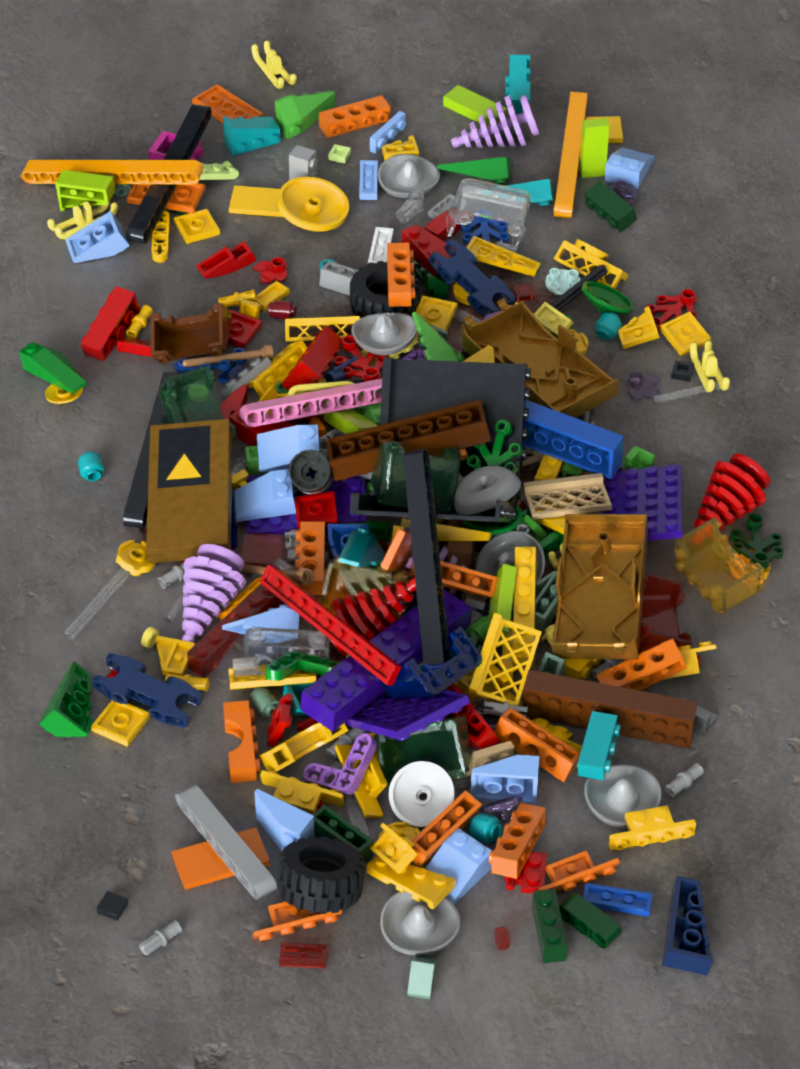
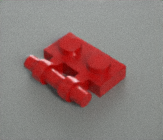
(279, 720)
(533, 874)

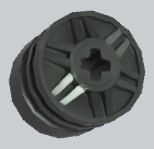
(301, 468)

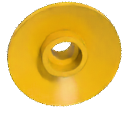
(59, 396)

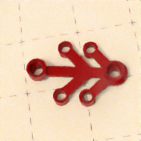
(686, 298)
(368, 373)

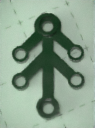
(754, 523)

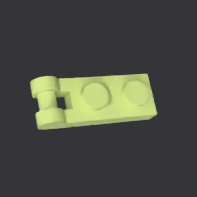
(219, 171)

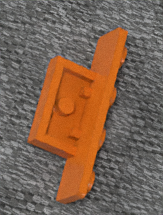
(576, 870)
(288, 917)

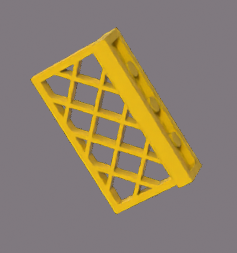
(489, 650)
(260, 680)

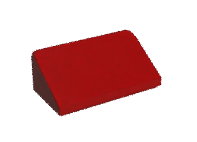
(134, 346)

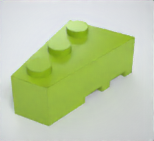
(78, 187)

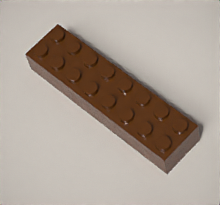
(434, 431)
(639, 712)

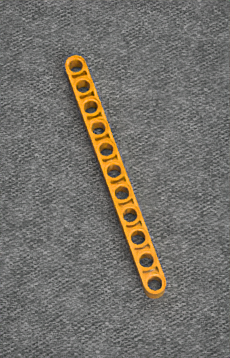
(570, 155)
(122, 170)

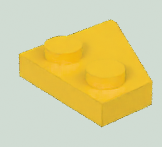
(398, 147)
(639, 330)
(173, 655)

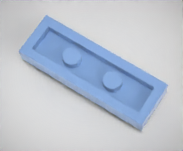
(387, 132)
(368, 179)

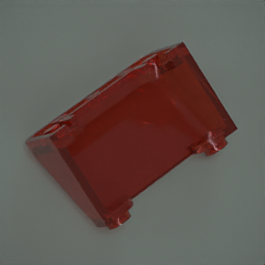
(659, 613)

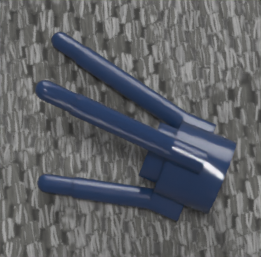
(338, 374)

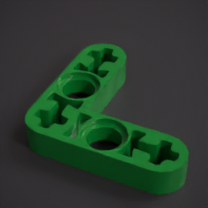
(295, 661)

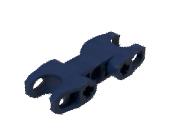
(462, 269)
(159, 695)

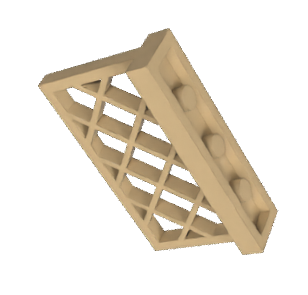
(569, 488)

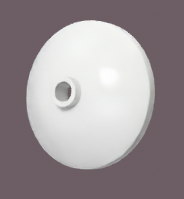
(412, 782)

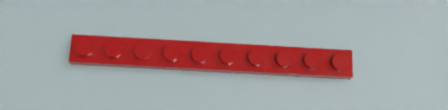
(330, 625)

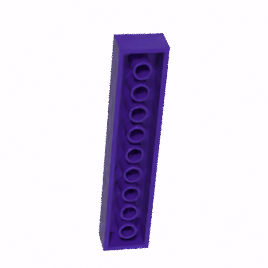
(352, 687)

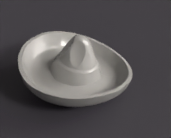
(407, 173)
(384, 332)
(483, 487)
(502, 551)
(622, 791)
(417, 929)

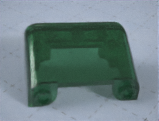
(191, 397)
(390, 483)
(440, 743)

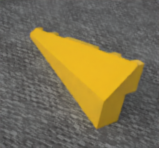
(450, 533)

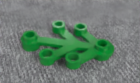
(495, 459)

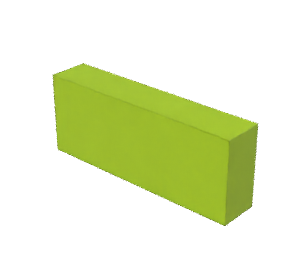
(470, 104)
(594, 147)
(348, 421)
(503, 596)

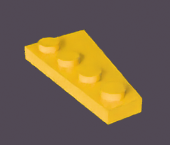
(501, 257)
(417, 881)

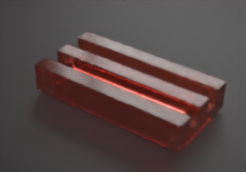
(303, 958)

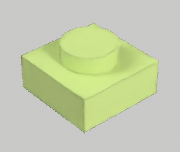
(339, 153)

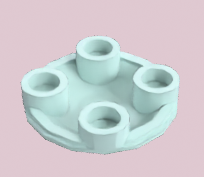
(561, 280)

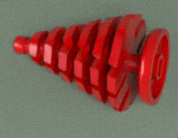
(733, 491)
(373, 612)

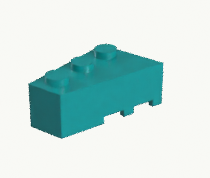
(518, 80)
(249, 134)
(599, 745)

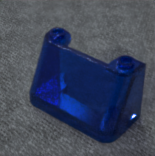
(423, 682)

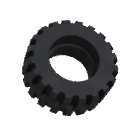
(369, 283)
(320, 875)

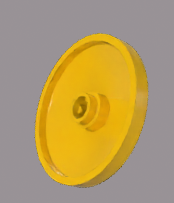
(313, 204)

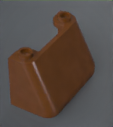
(190, 335)

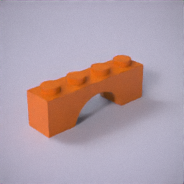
(242, 759)

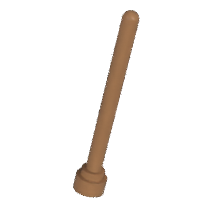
(263, 352)
(303, 575)

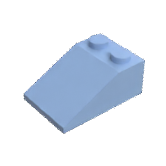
(628, 166)
(98, 240)
(281, 445)
(266, 497)
(280, 618)
(507, 779)
(281, 820)
(463, 860)

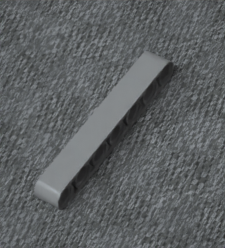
(226, 842)

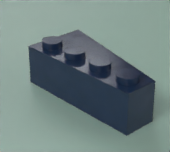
(686, 932)

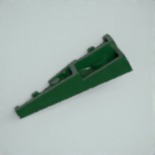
(434, 285)

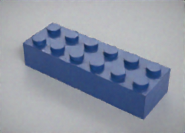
(573, 440)

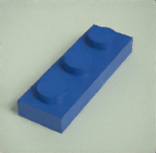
(618, 899)

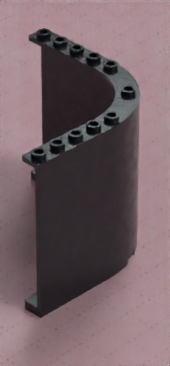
(429, 386)

